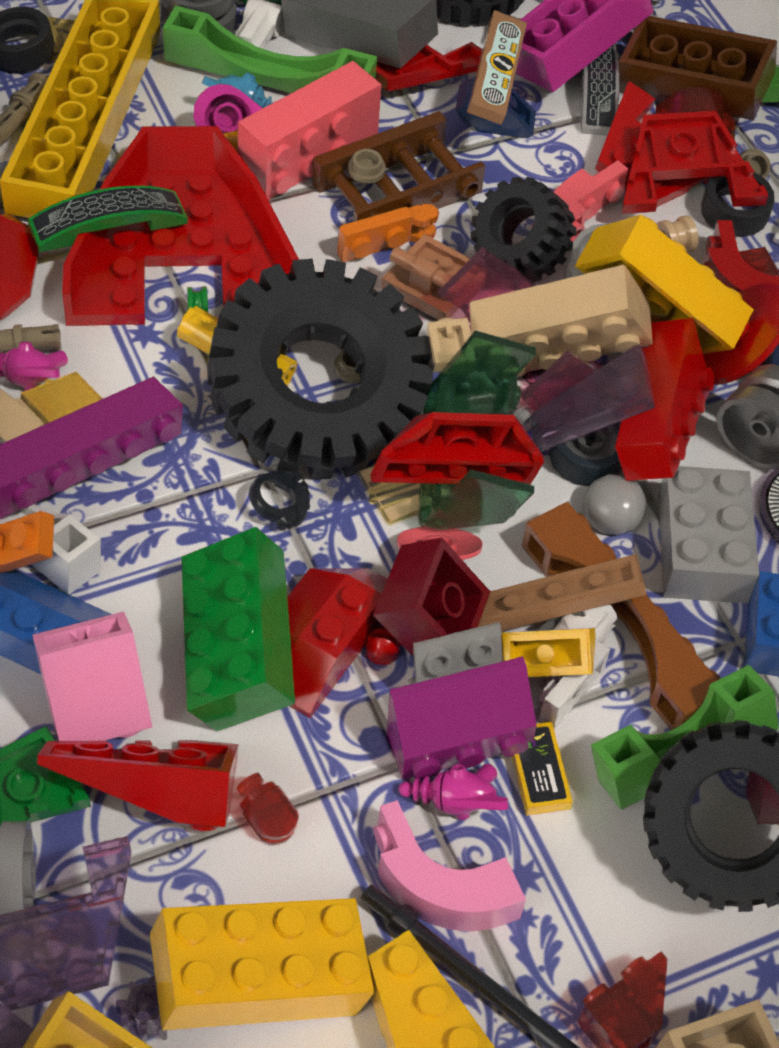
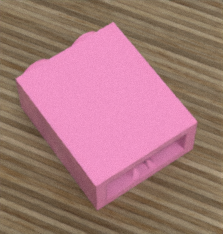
(93, 679)

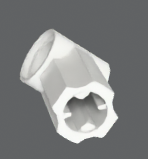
(261, 22)

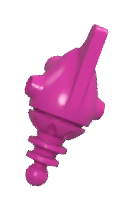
(29, 366)
(458, 791)

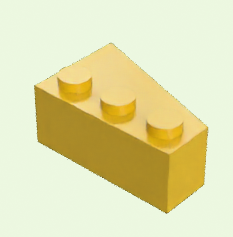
(416, 1001)

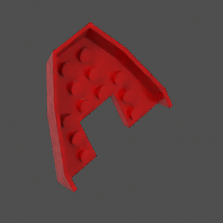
(226, 226)

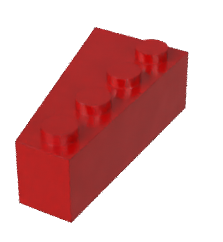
(657, 439)

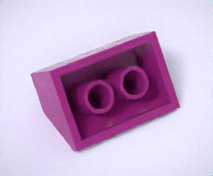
(461, 718)

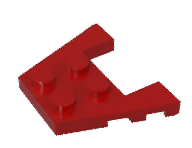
(429, 66)
(623, 138)
(685, 148)

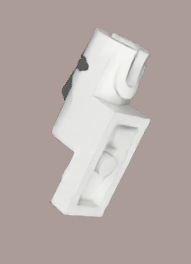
(566, 690)

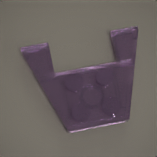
(68, 940)

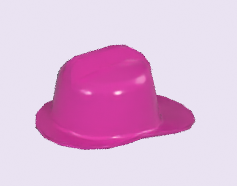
(223, 107)

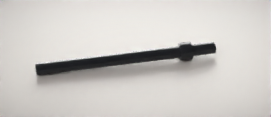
(404, 919)

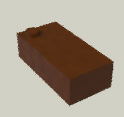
(680, 55)

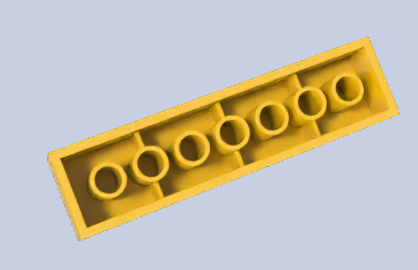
(81, 105)

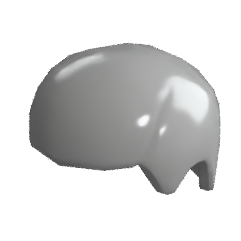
(614, 504)

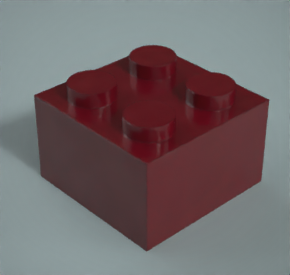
(430, 594)

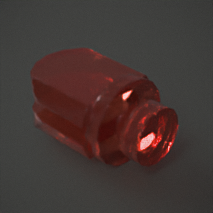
(267, 810)

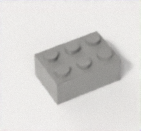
(708, 535)

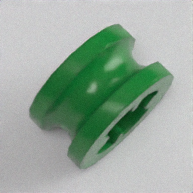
(197, 298)

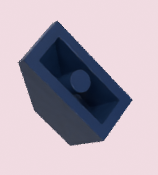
(517, 122)

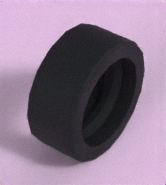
(29, 54)
(744, 222)

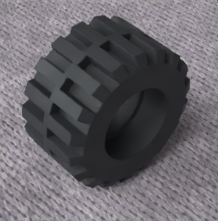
(507, 209)

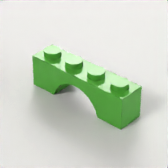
(629, 757)

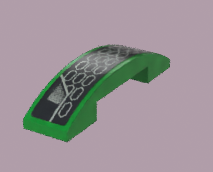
(104, 209)

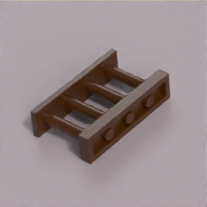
(401, 147)

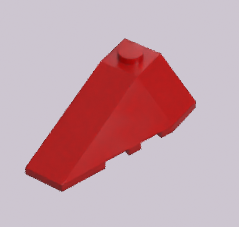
(179, 784)

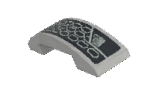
(600, 93)

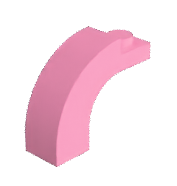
(443, 895)

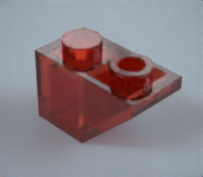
(631, 1009)

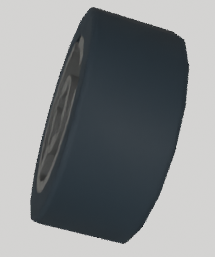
(586, 463)

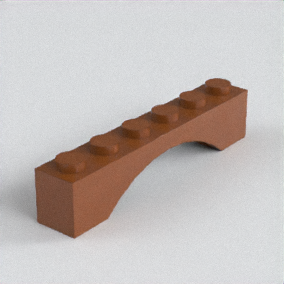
(676, 674)

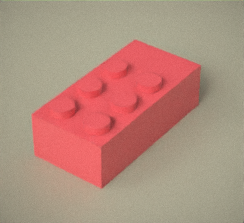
(315, 119)

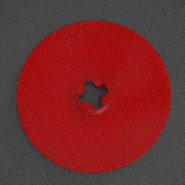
(757, 339)

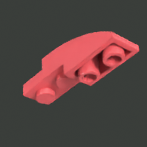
(590, 193)

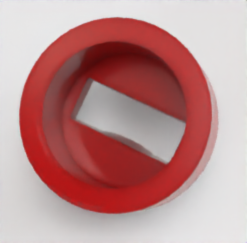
(382, 646)

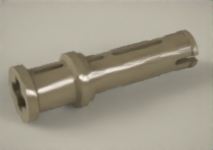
(21, 106)

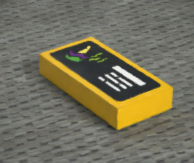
(542, 774)

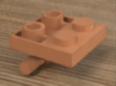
(423, 273)

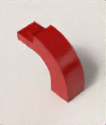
(726, 262)

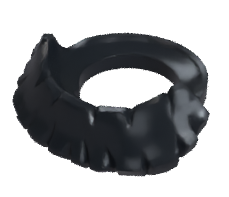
(295, 486)

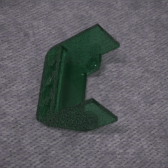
(476, 381)

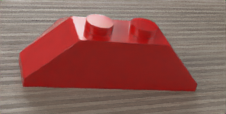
(17, 263)
(447, 445)
(329, 628)

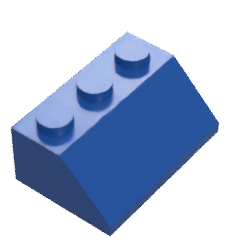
(33, 608)

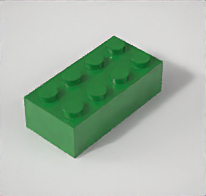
(236, 630)

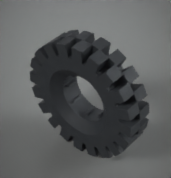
(329, 309)

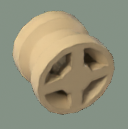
(681, 231)

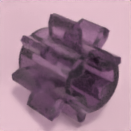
(141, 1023)

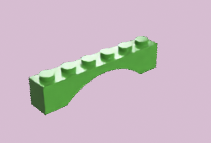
(204, 44)

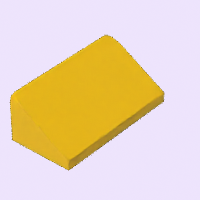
(552, 651)

